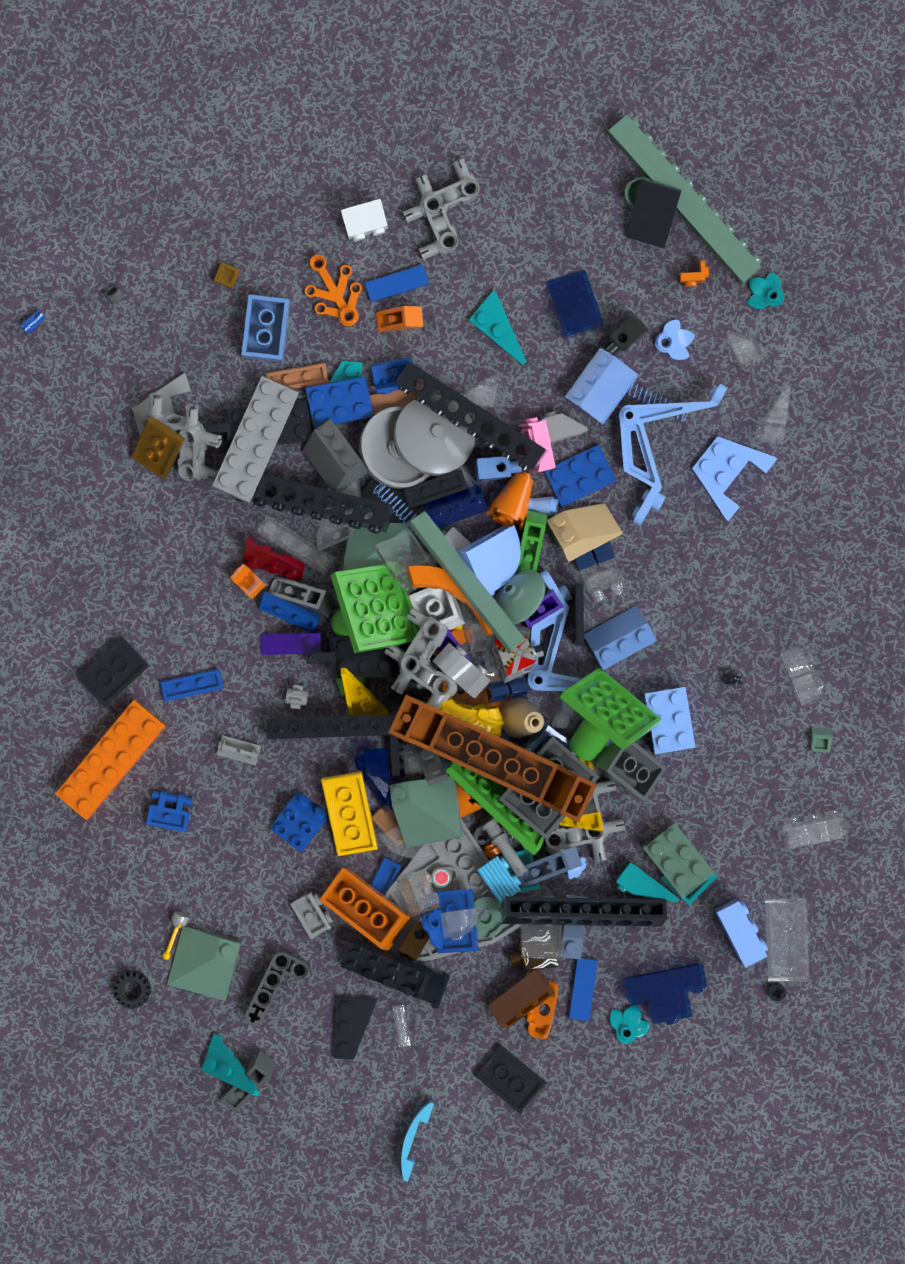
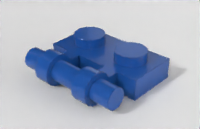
(166, 817)

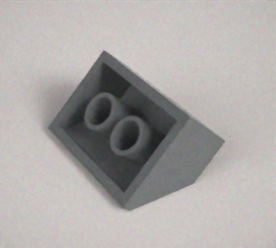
(334, 457)
(630, 769)

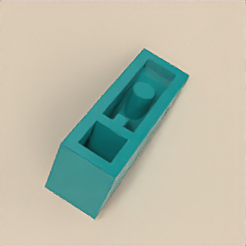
(640, 883)

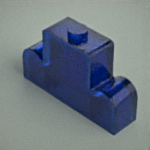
(666, 991)

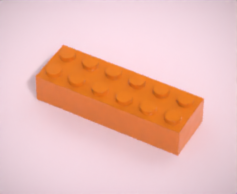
(111, 759)

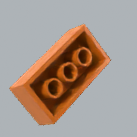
(365, 908)

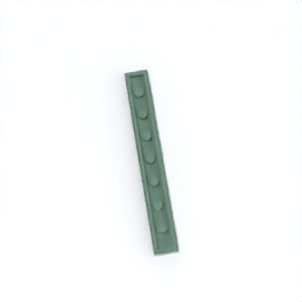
(466, 581)

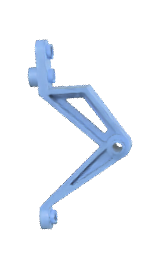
(644, 414)
(549, 680)

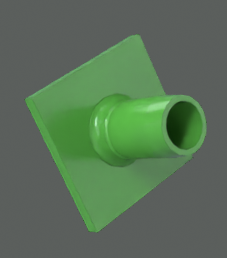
(372, 609)
(608, 714)

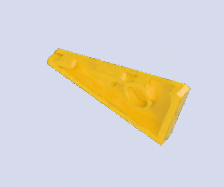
(359, 698)

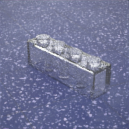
(296, 545)

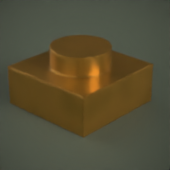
(227, 275)

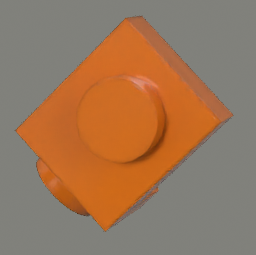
(692, 279)
(247, 581)

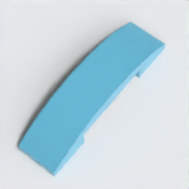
(423, 1116)

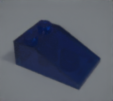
(575, 304)

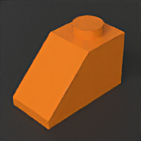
(399, 319)

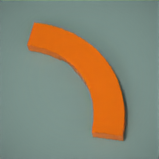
(437, 578)

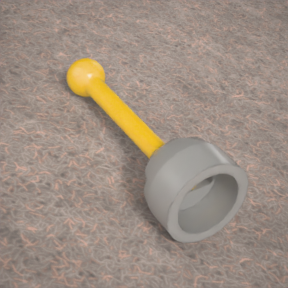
(179, 920)

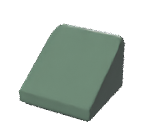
(821, 739)

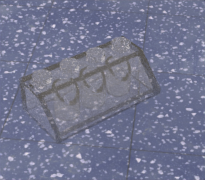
(787, 939)

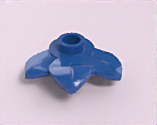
(432, 924)

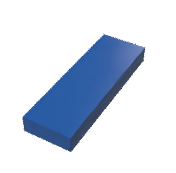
(397, 283)
(289, 612)
(192, 685)
(583, 989)

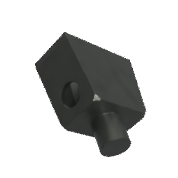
(633, 328)

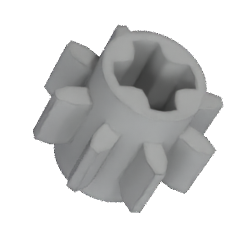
(297, 697)

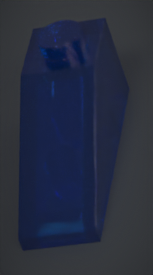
(376, 774)

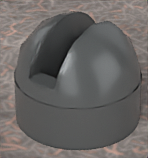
(113, 294)

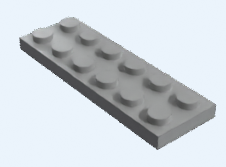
(255, 439)

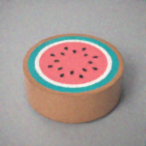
(441, 877)

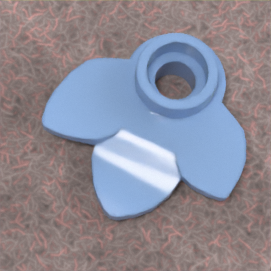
(677, 339)

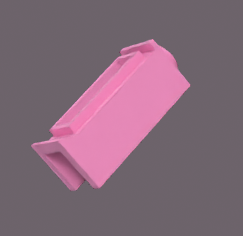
(538, 432)

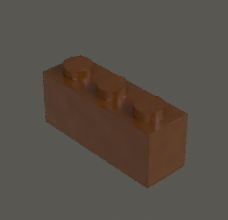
(521, 998)

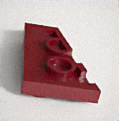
(264, 559)

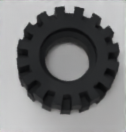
(123, 999)

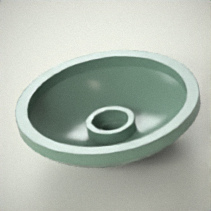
(521, 595)

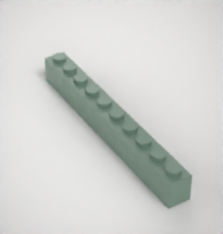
(691, 206)

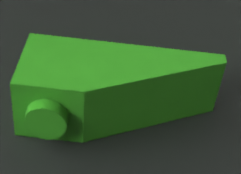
(532, 540)

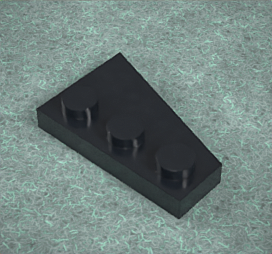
(350, 1024)

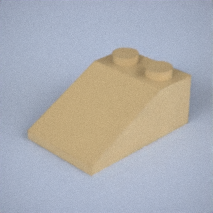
(583, 529)

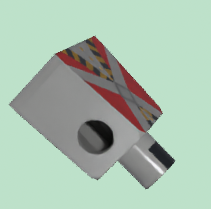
(518, 661)

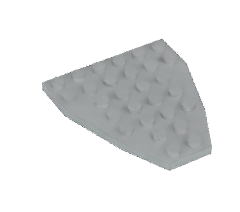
(462, 858)

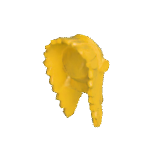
(481, 715)

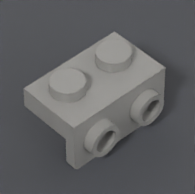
(311, 914)

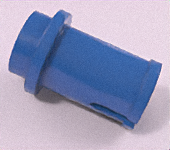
(32, 321)

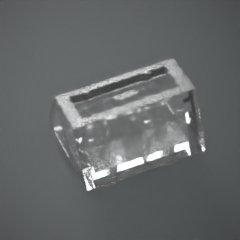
(418, 893)

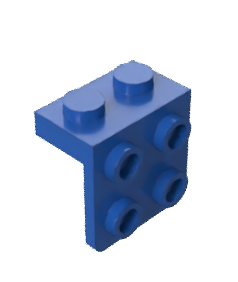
(299, 821)

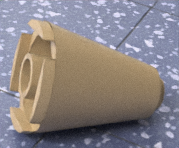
(521, 718)

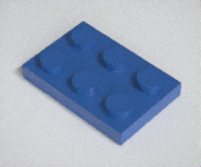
(340, 401)
(580, 476)
(457, 900)

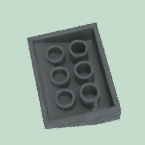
(535, 814)

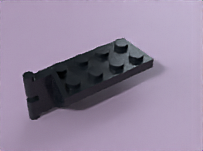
(296, 429)
(362, 664)
(395, 972)

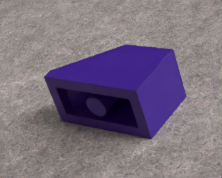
(548, 606)

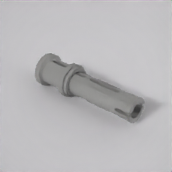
(500, 839)

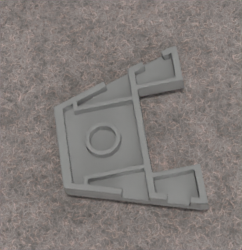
(174, 388)

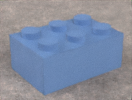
(266, 328)

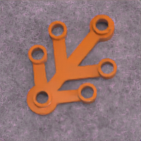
(336, 293)

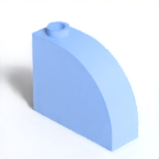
(494, 557)

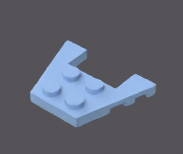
(720, 467)

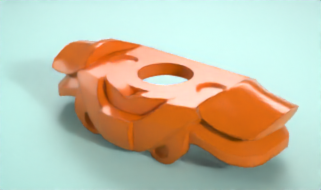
(539, 1024)

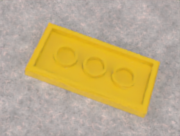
(349, 813)

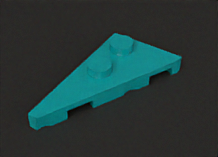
(493, 322)
(224, 1066)

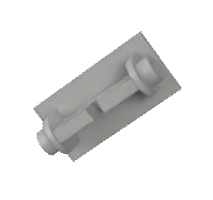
(238, 750)

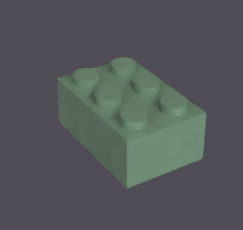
(678, 861)

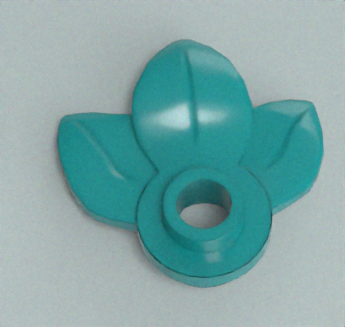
(763, 290)
(630, 1021)

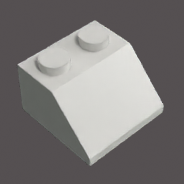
(364, 220)
(439, 605)

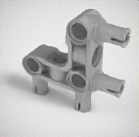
(446, 198)
(192, 452)
(421, 651)
(575, 836)

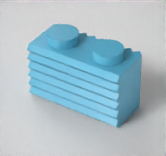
(499, 879)

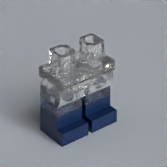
(600, 578)
(496, 688)

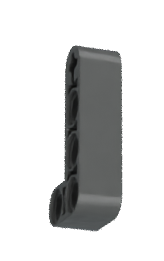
(271, 989)

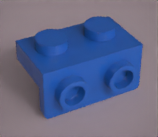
(387, 373)

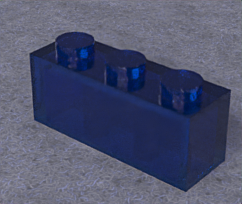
(457, 506)

